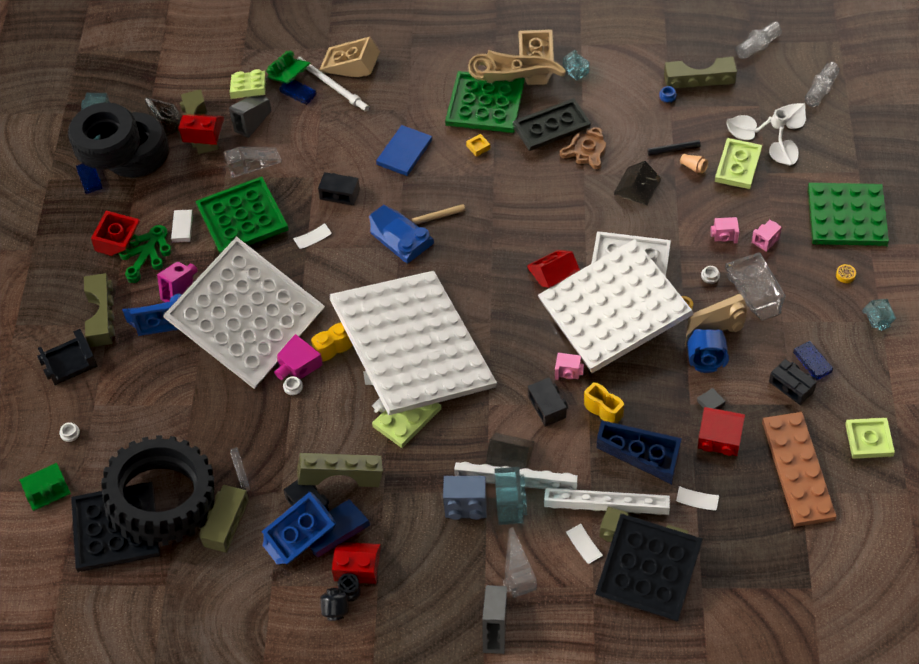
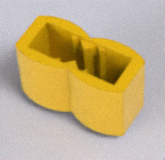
(331, 342)
(604, 404)

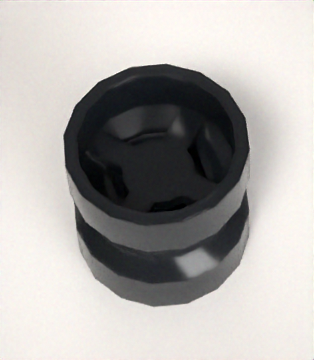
(352, 589)

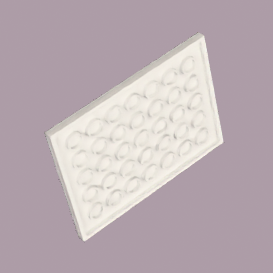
(412, 342)

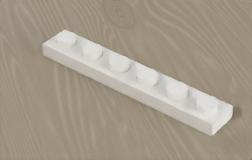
(532, 479)
(601, 500)

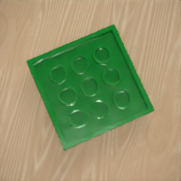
(484, 104)
(242, 212)
(847, 214)

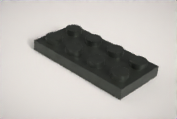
(551, 124)

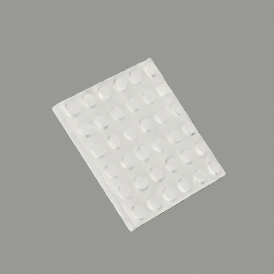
(614, 305)
(243, 311)

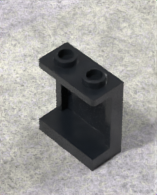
(67, 359)

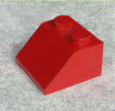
(200, 128)
(113, 233)
(554, 267)
(720, 431)
(357, 559)

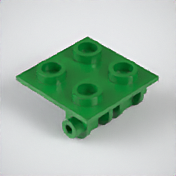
(286, 68)
(44, 486)

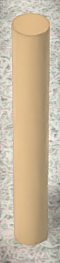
(439, 214)

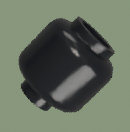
(334, 604)

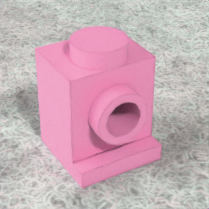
(725, 229)
(766, 235)
(568, 366)

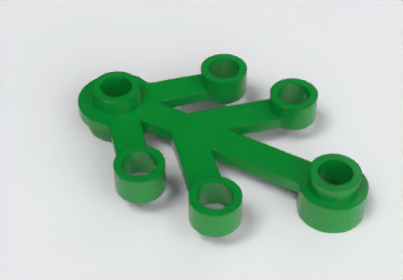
(156, 234)

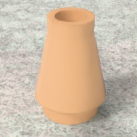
(695, 163)

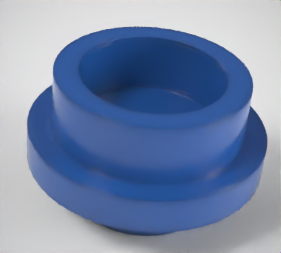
(667, 94)

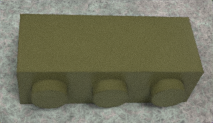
(224, 518)

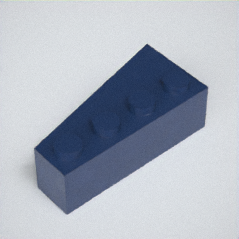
(641, 448)

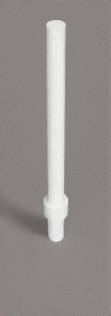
(353, 98)

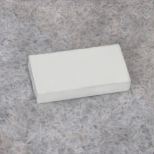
(182, 226)

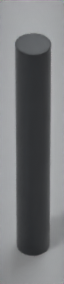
(674, 147)

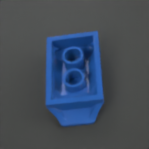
(399, 233)
(150, 318)
(297, 529)

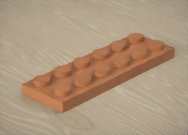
(798, 469)

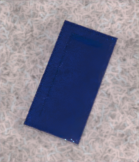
(298, 91)
(89, 178)
(813, 360)

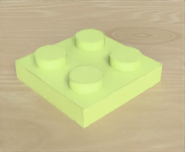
(869, 438)

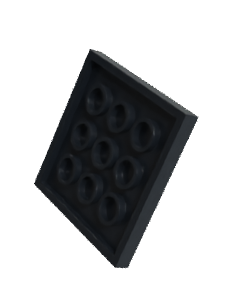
(97, 541)
(649, 567)

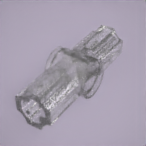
(758, 40)
(822, 84)

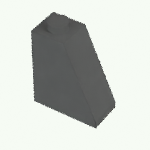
(249, 114)
(494, 619)

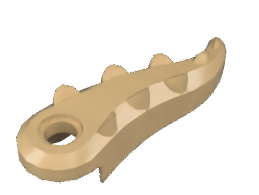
(510, 67)

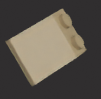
(351, 58)

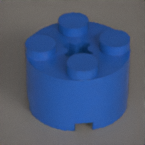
(707, 350)

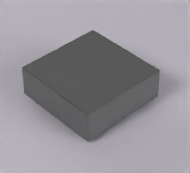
(711, 399)

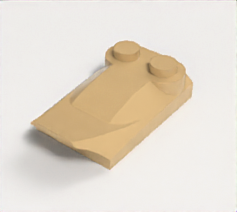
(537, 44)
(723, 315)

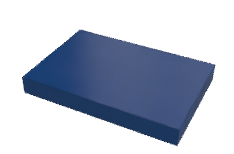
(404, 150)

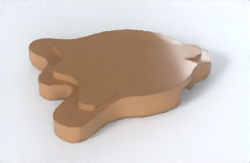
(587, 148)

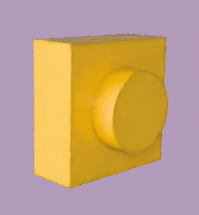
(478, 145)

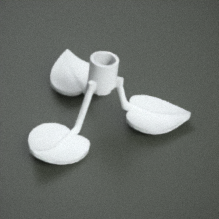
(791, 115)

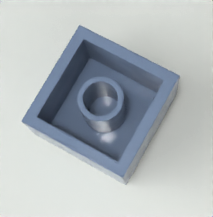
(465, 497)

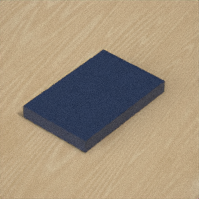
(349, 522)

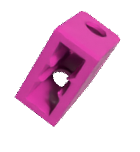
(175, 280)
(297, 359)

